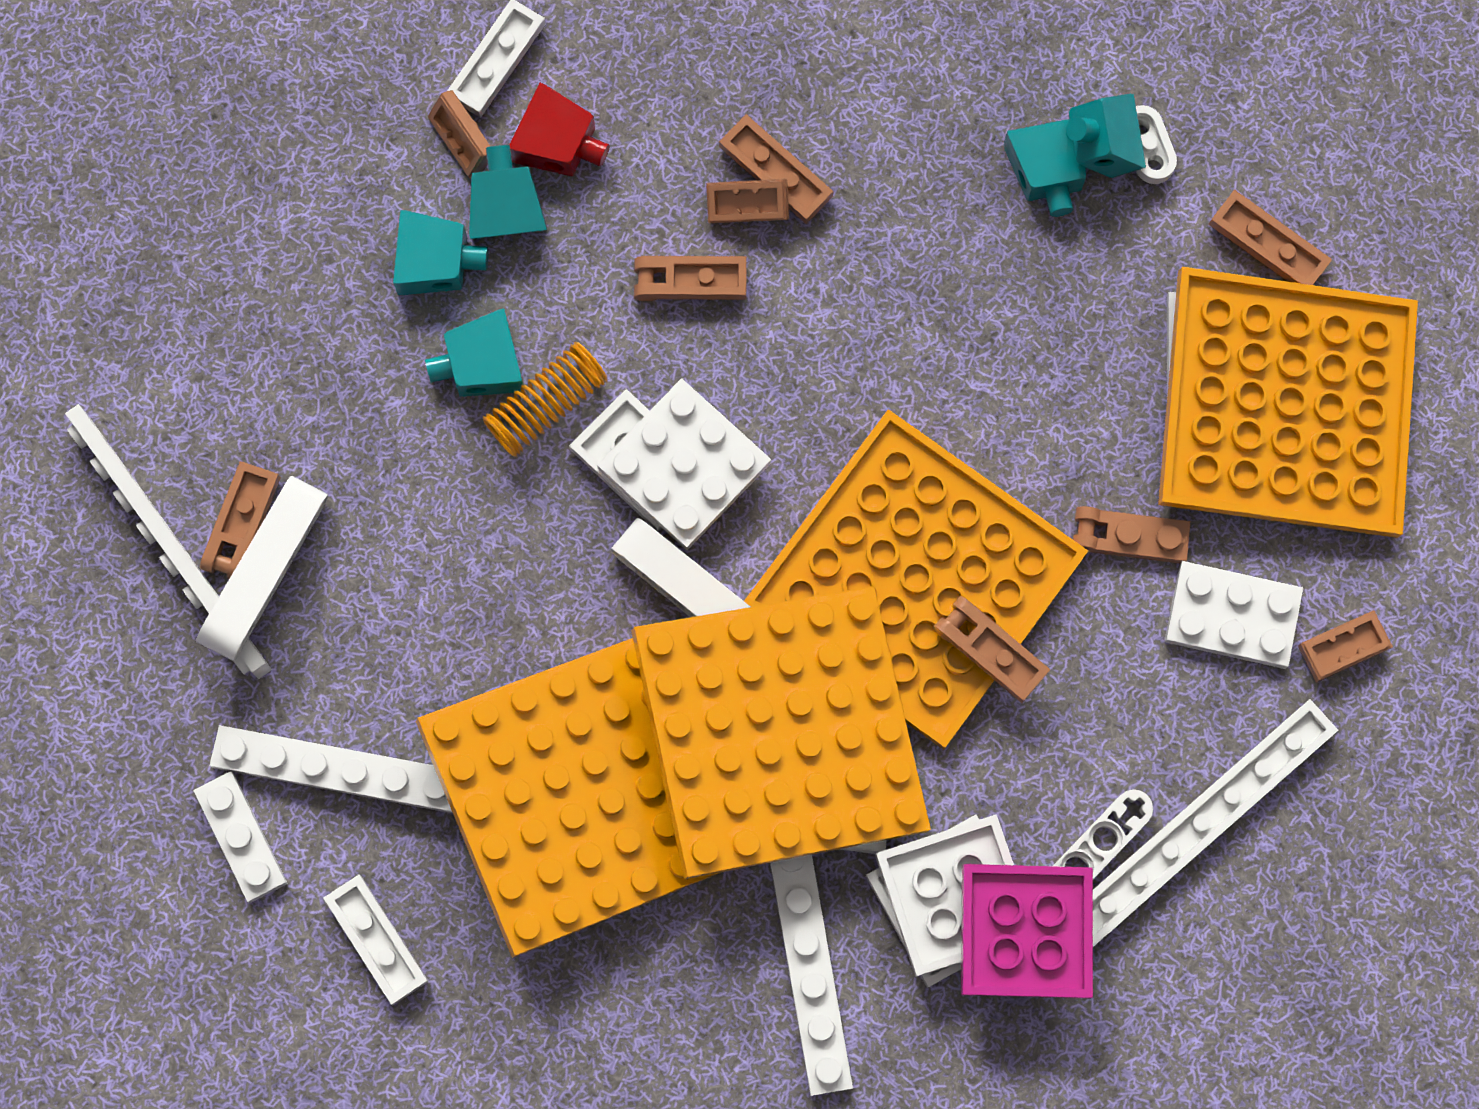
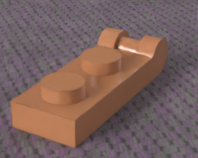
(691, 277)
(240, 517)
(1133, 535)
(992, 649)

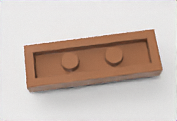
(769, 160)
(1269, 240)

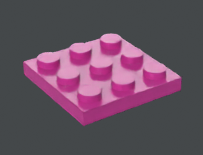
(1027, 931)

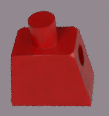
(556, 135)

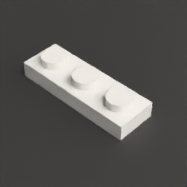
(497, 57)
(240, 837)
(376, 939)

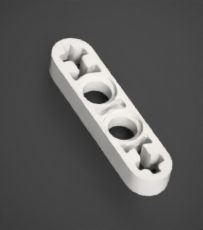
(1085, 848)

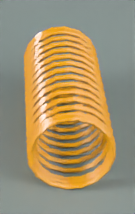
(588, 366)

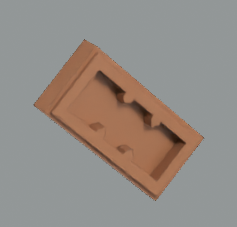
(459, 133)
(747, 201)
(1345, 646)

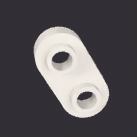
(1155, 146)

